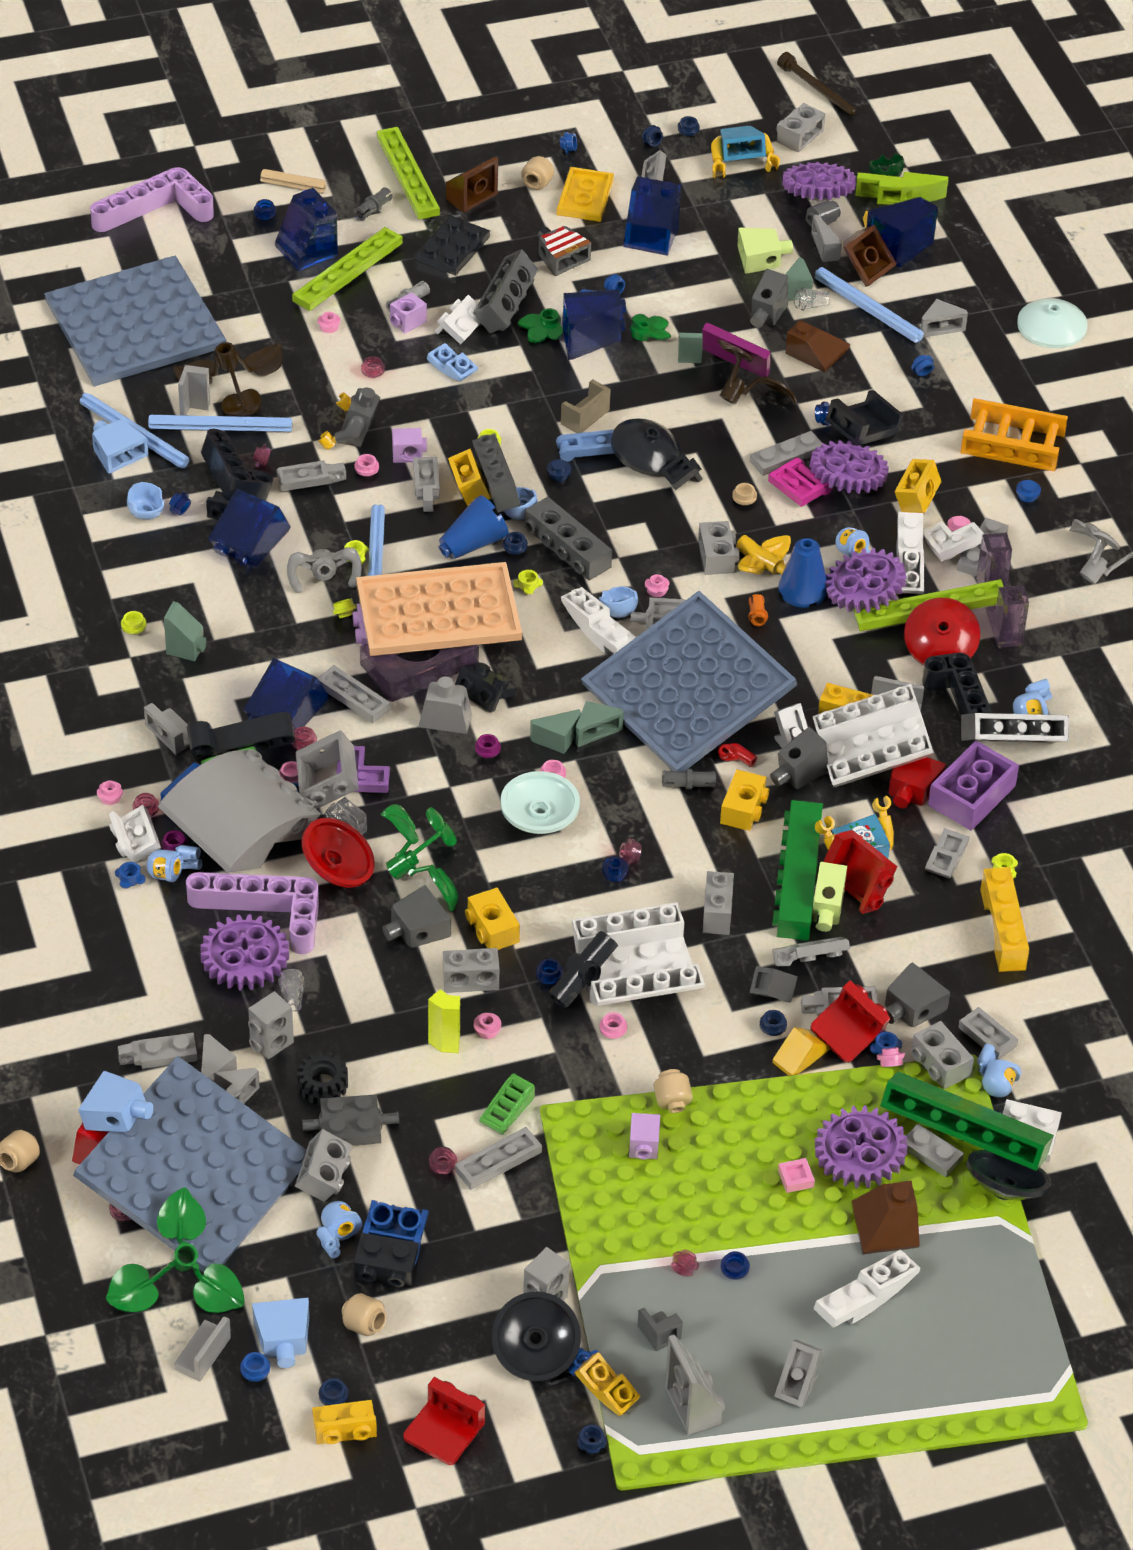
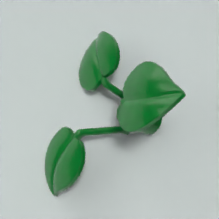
(406, 861)
(218, 1286)

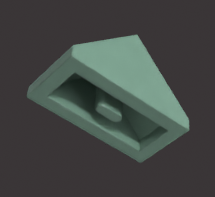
(798, 278)
(690, 348)
(597, 722)
(555, 730)

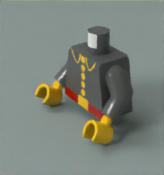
(359, 417)

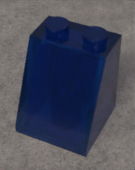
(653, 215)
(905, 227)
(308, 230)
(592, 321)
(248, 529)
(287, 690)

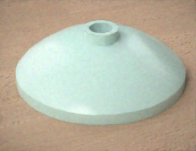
(1052, 323)
(540, 802)

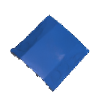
(396, 1222)

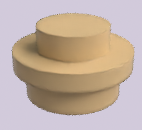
(744, 494)

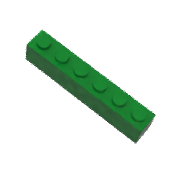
(799, 870)
(967, 1120)

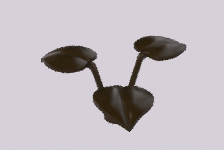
(261, 362)
(735, 386)

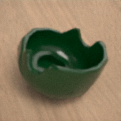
(887, 167)

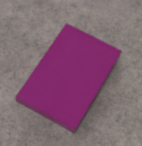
(761, 357)

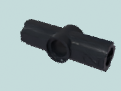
(582, 969)

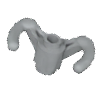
(323, 565)

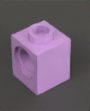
(408, 312)
(407, 444)
(644, 1136)

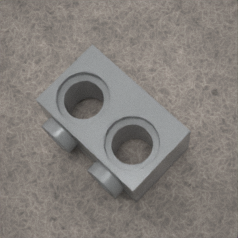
(800, 127)
(717, 547)
(718, 903)
(471, 970)
(270, 1025)
(942, 1055)
(324, 1165)
(547, 1274)

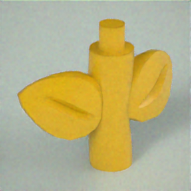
(767, 556)

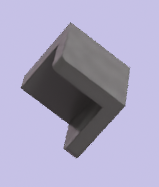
(773, 984)
(659, 1327)

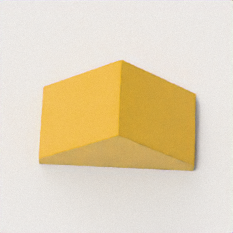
(799, 1051)

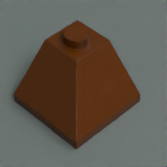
(473, 185)
(869, 254)
(814, 346)
(887, 1218)

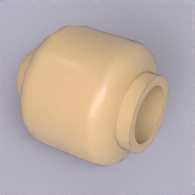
(537, 173)
(672, 1090)
(18, 1151)
(364, 1314)

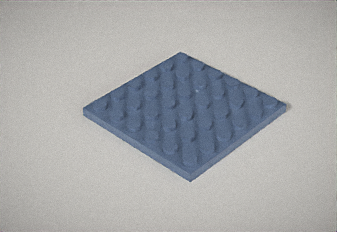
(134, 320)
(689, 682)
(200, 1142)

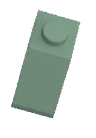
(183, 633)

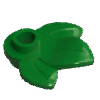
(542, 325)
(644, 327)

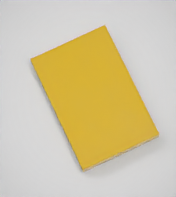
(585, 194)

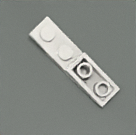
(911, 550)
(595, 621)
(870, 1290)

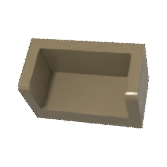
(587, 411)

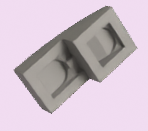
(947, 853)

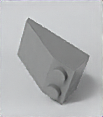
(691, 1389)

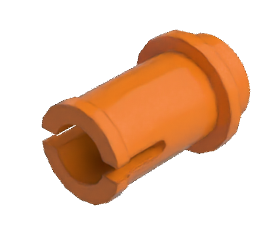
(757, 614)

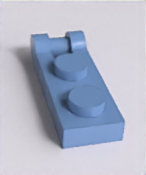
(584, 444)

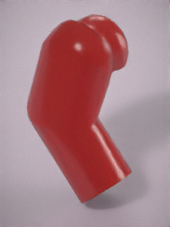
(736, 752)

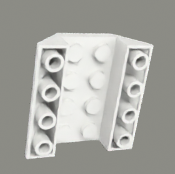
(873, 735)
(648, 956)

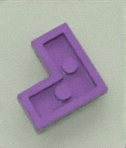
(369, 777)

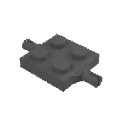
(352, 1119)

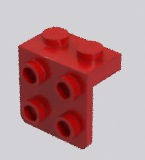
(850, 1022)
(446, 1422)

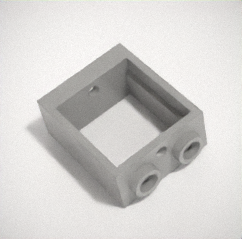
(311, 759)

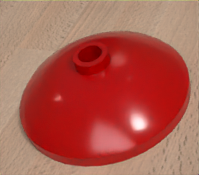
(926, 639)
(338, 852)

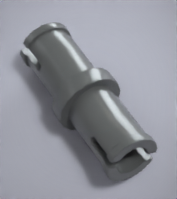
(373, 204)
(688, 779)

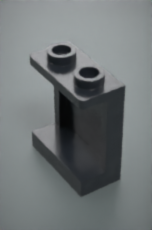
(865, 420)

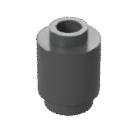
(827, 210)

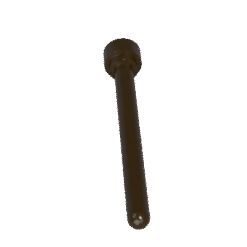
(788, 63)

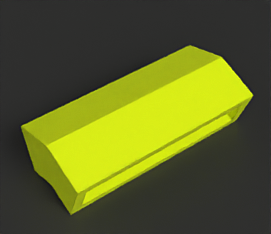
(444, 1022)

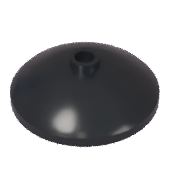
(644, 445)
(1007, 1178)
(541, 1315)

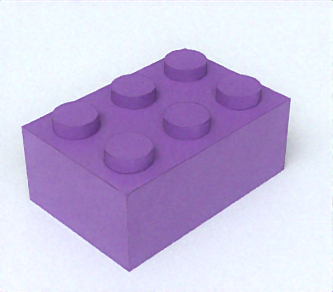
(973, 785)

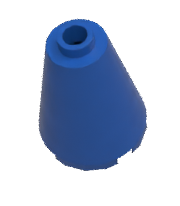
(473, 529)
(804, 575)

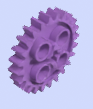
(819, 181)
(849, 466)
(865, 580)
(244, 952)
(873, 1140)

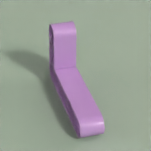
(150, 195)
(261, 893)

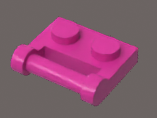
(795, 485)

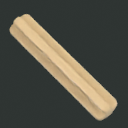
(292, 180)

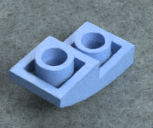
(450, 363)

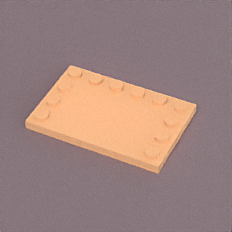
(438, 608)

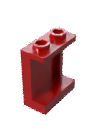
(867, 872)

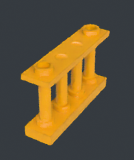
(1013, 450)

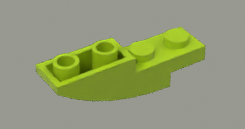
(898, 189)

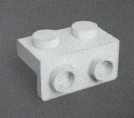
(461, 320)
(134, 834)

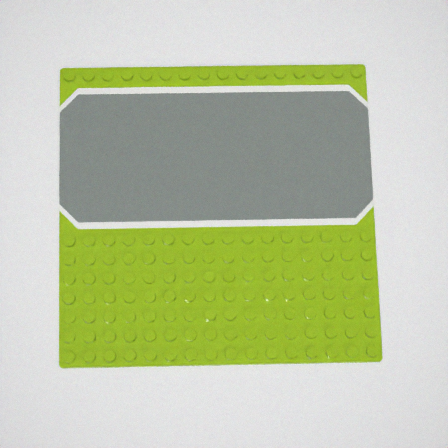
(940, 1365)

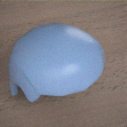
(527, 498)
(145, 501)
(620, 601)

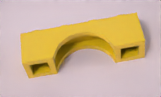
(1009, 932)

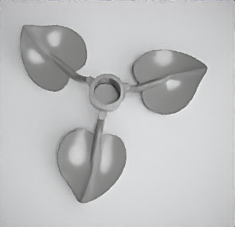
(1096, 564)

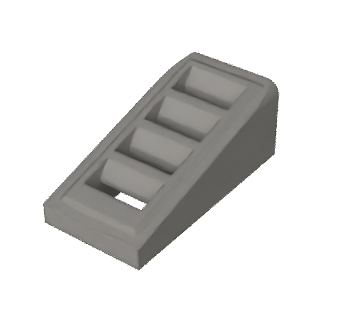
(825, 240)

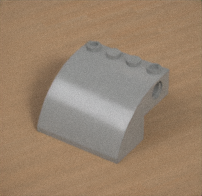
(238, 809)

